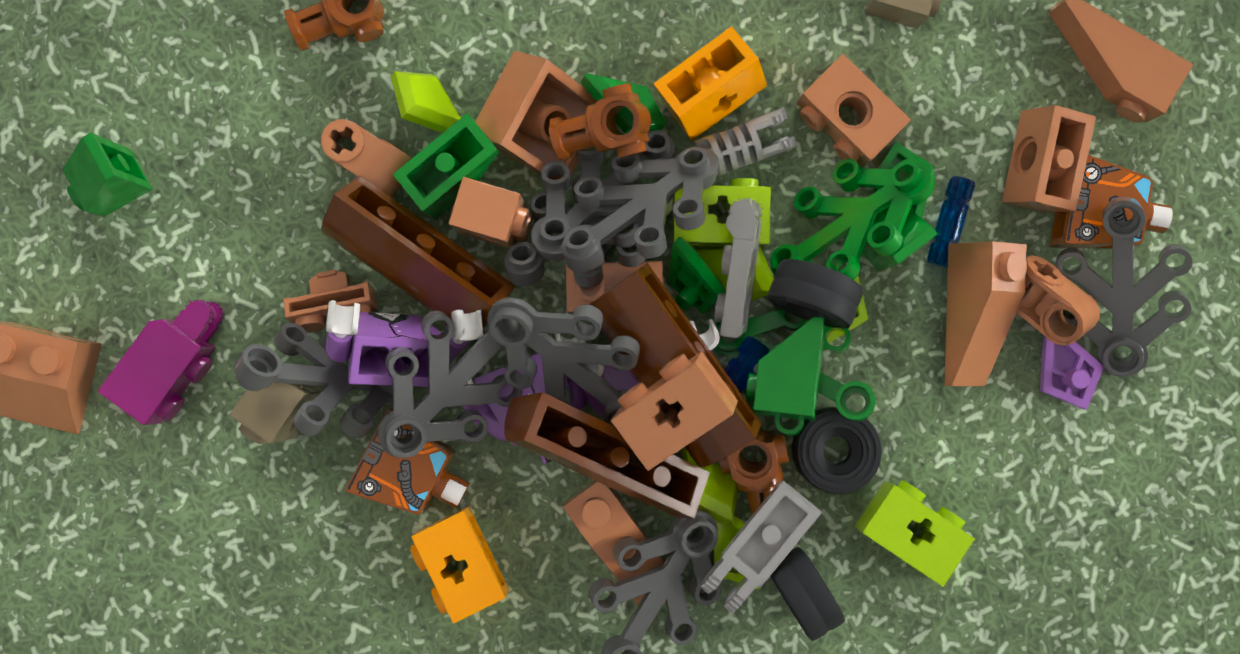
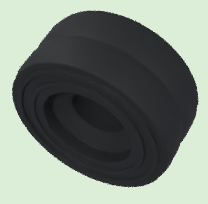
(815, 291)
(850, 474)
(807, 595)

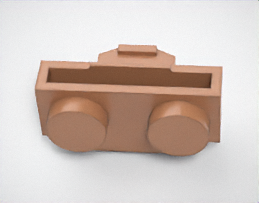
(312, 309)

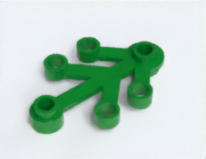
(899, 188)
(828, 386)

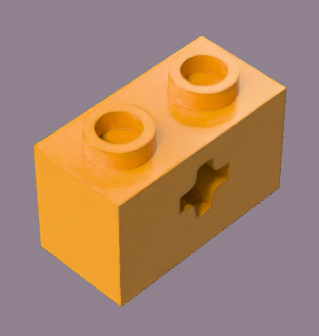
(711, 83)
(480, 580)

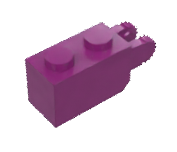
(164, 363)

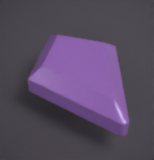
(1069, 373)

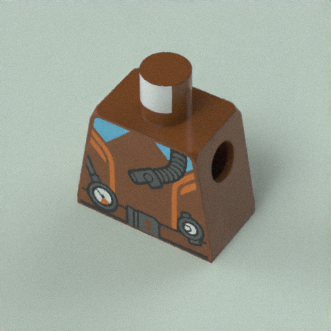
(1099, 186)
(407, 481)

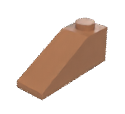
(1122, 63)
(982, 300)
(603, 522)

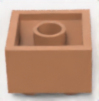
(522, 105)
(45, 376)

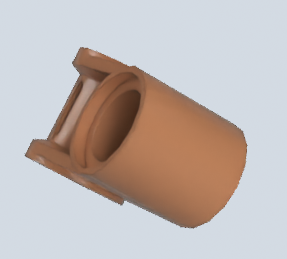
(371, 157)
(1048, 298)

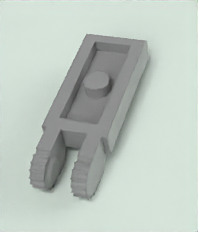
(740, 265)
(763, 543)

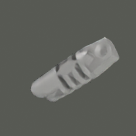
(741, 143)

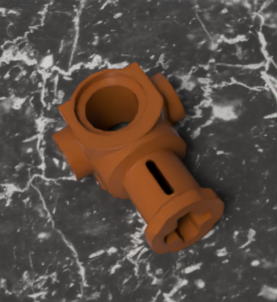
(334, 18)
(601, 126)
(758, 476)

